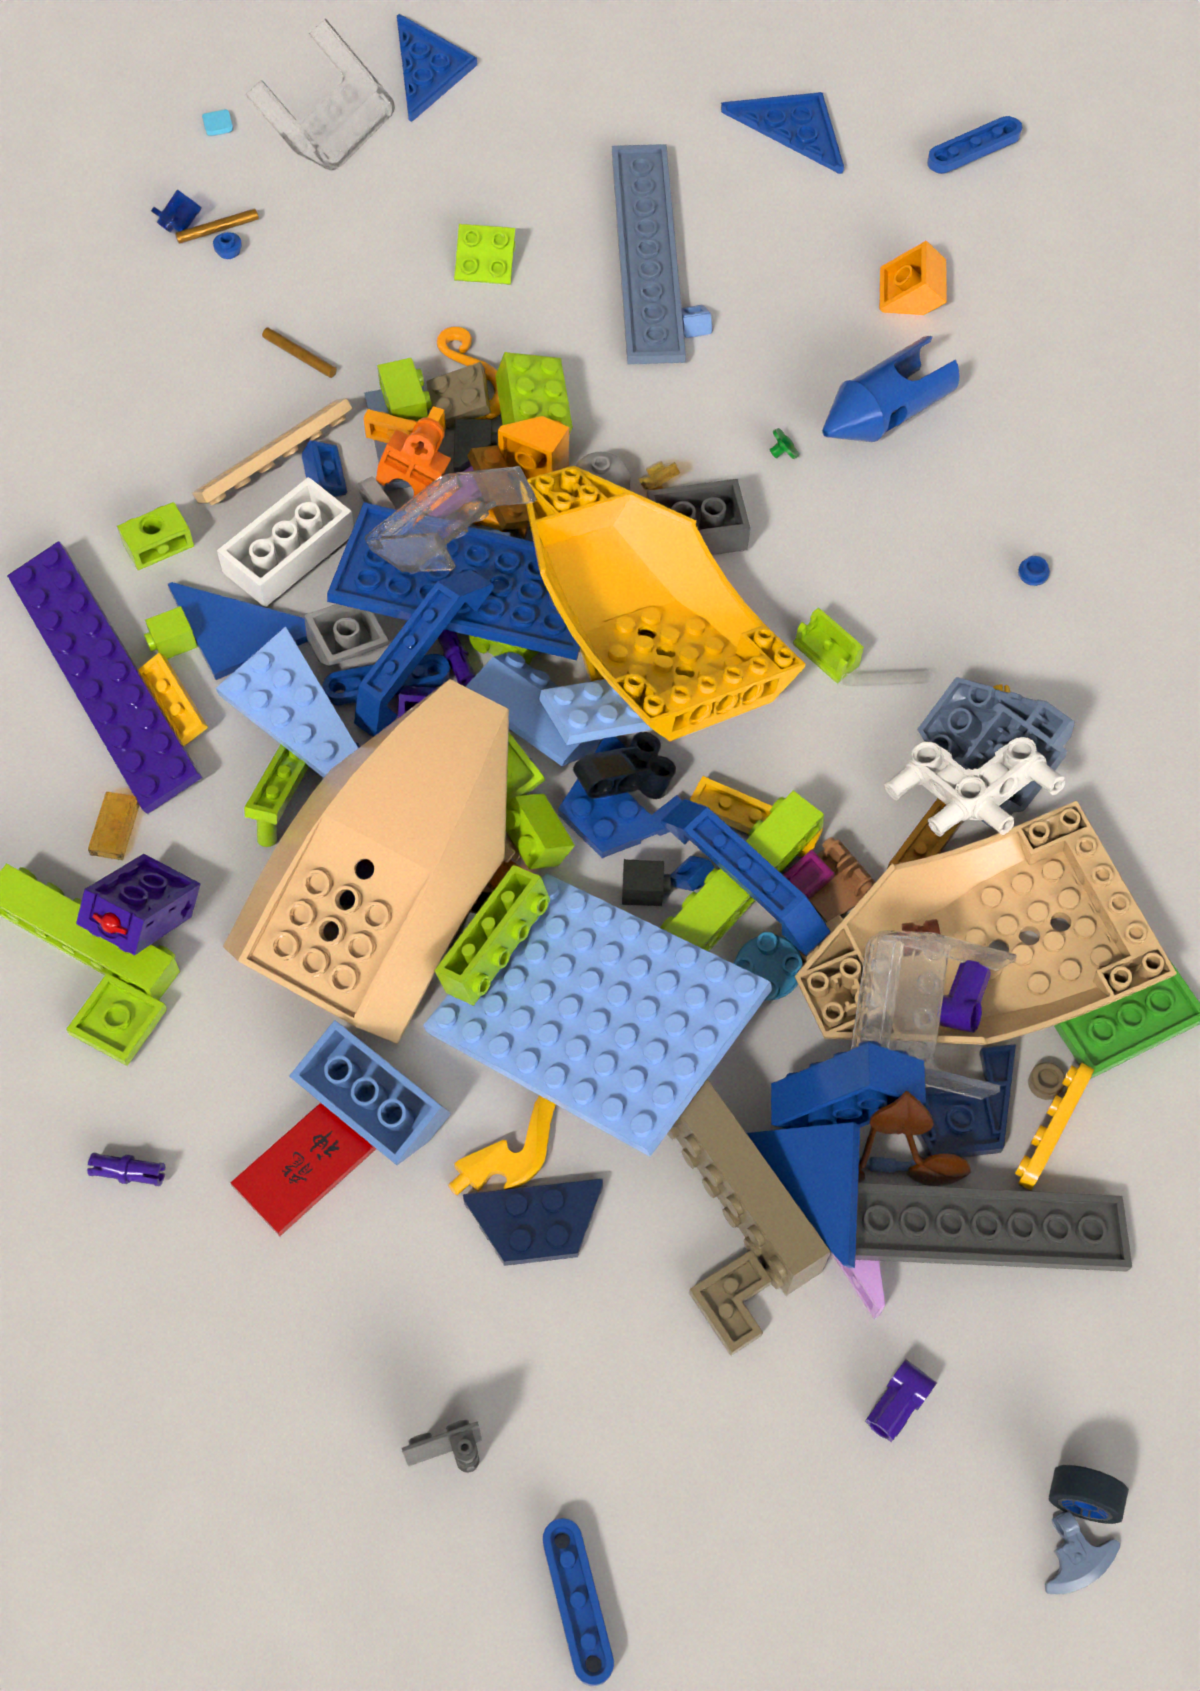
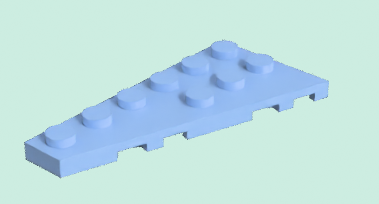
(289, 704)

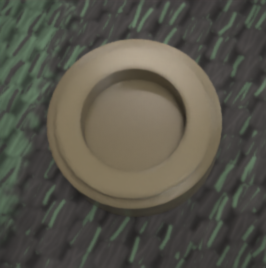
(1046, 1080)

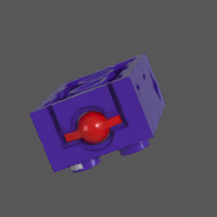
(138, 904)

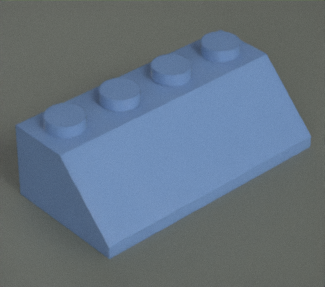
(518, 687)
(369, 1094)

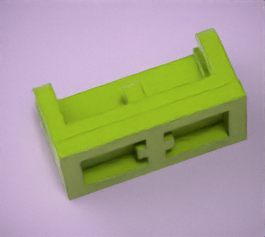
(828, 646)

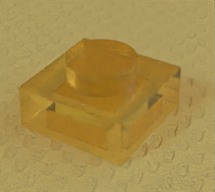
(658, 474)

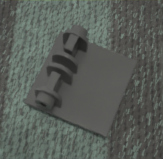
(459, 1438)

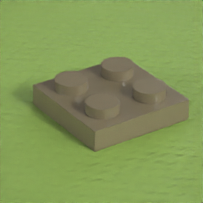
(461, 393)

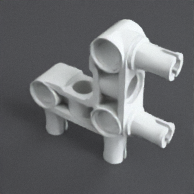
(975, 792)

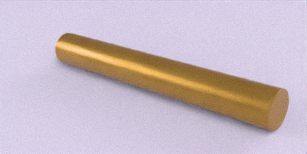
(216, 226)
(299, 352)

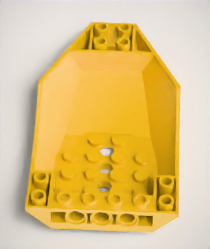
(639, 566)

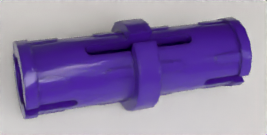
(457, 657)
(126, 1169)

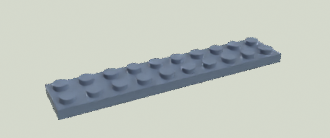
(647, 255)

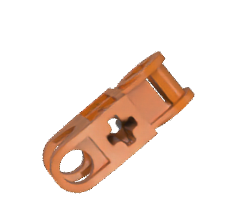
(414, 456)

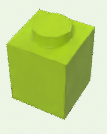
(170, 633)

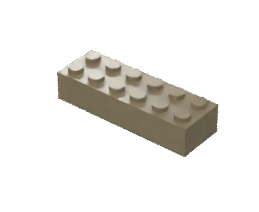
(749, 1191)

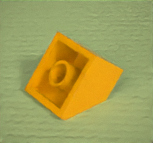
(914, 281)
(535, 445)

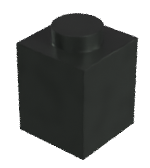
(644, 882)

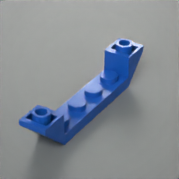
(412, 645)
(750, 871)

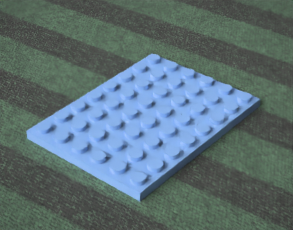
(605, 1016)

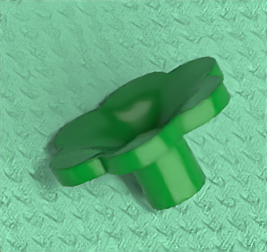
(783, 445)

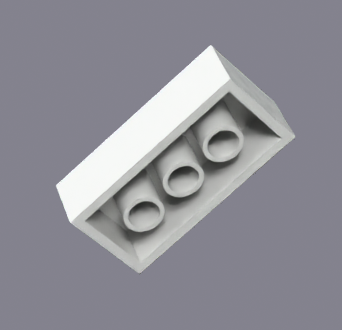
(286, 542)

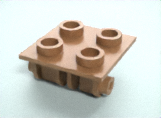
(847, 886)

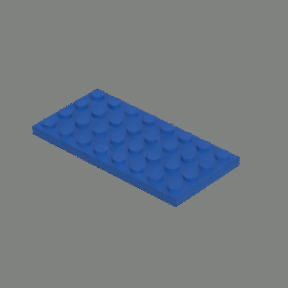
(514, 612)

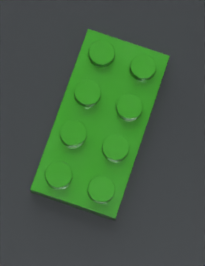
(1131, 1024)

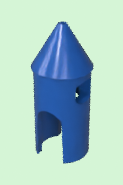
(867, 403)

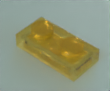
(114, 826)

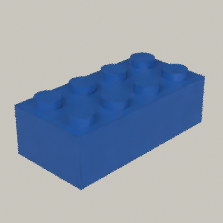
(846, 1087)

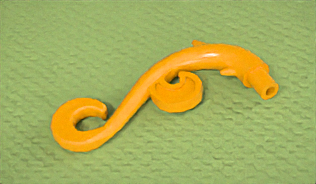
(463, 336)

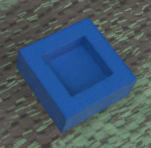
(691, 873)

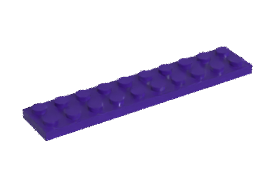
(104, 678)

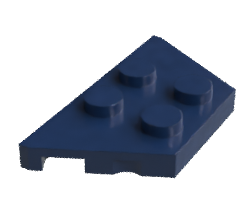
(536, 1220)

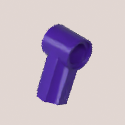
(962, 1005)
(904, 1394)

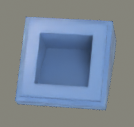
(696, 321)

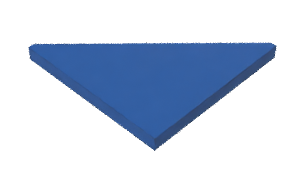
(429, 65)
(794, 121)
(231, 629)
(821, 1176)

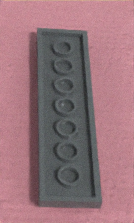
(991, 1227)

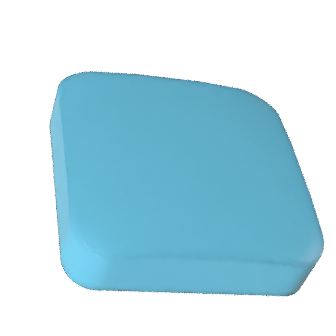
(217, 122)

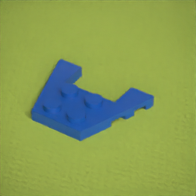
(611, 821)

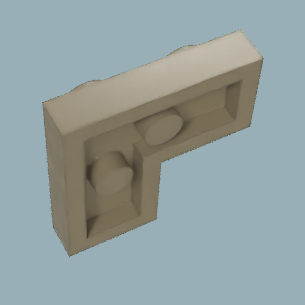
(722, 1299)

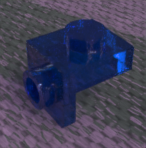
(177, 213)

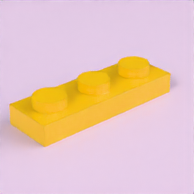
(173, 698)

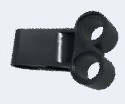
(627, 770)

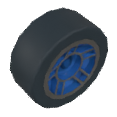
(1088, 1494)

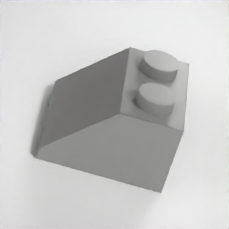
(343, 633)

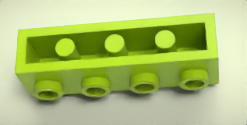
(493, 935)

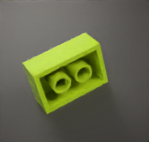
(532, 388)

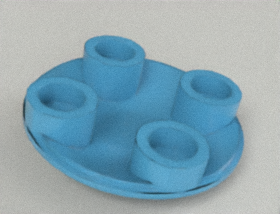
(773, 960)

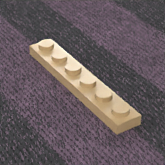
(263, 458)

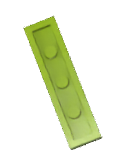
(274, 794)

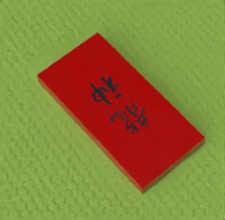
(301, 1168)

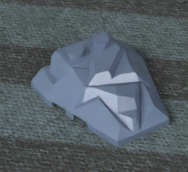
(979, 720)

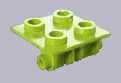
(484, 254)

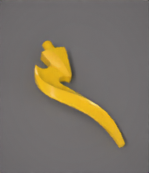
(498, 1159)

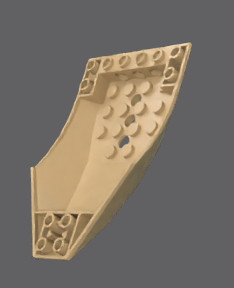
(430, 818)
(992, 895)

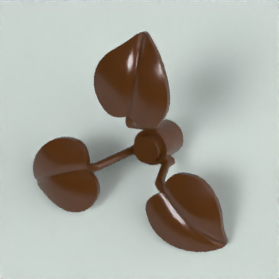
(912, 1118)

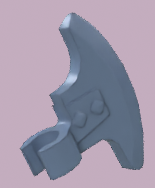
(1078, 1560)

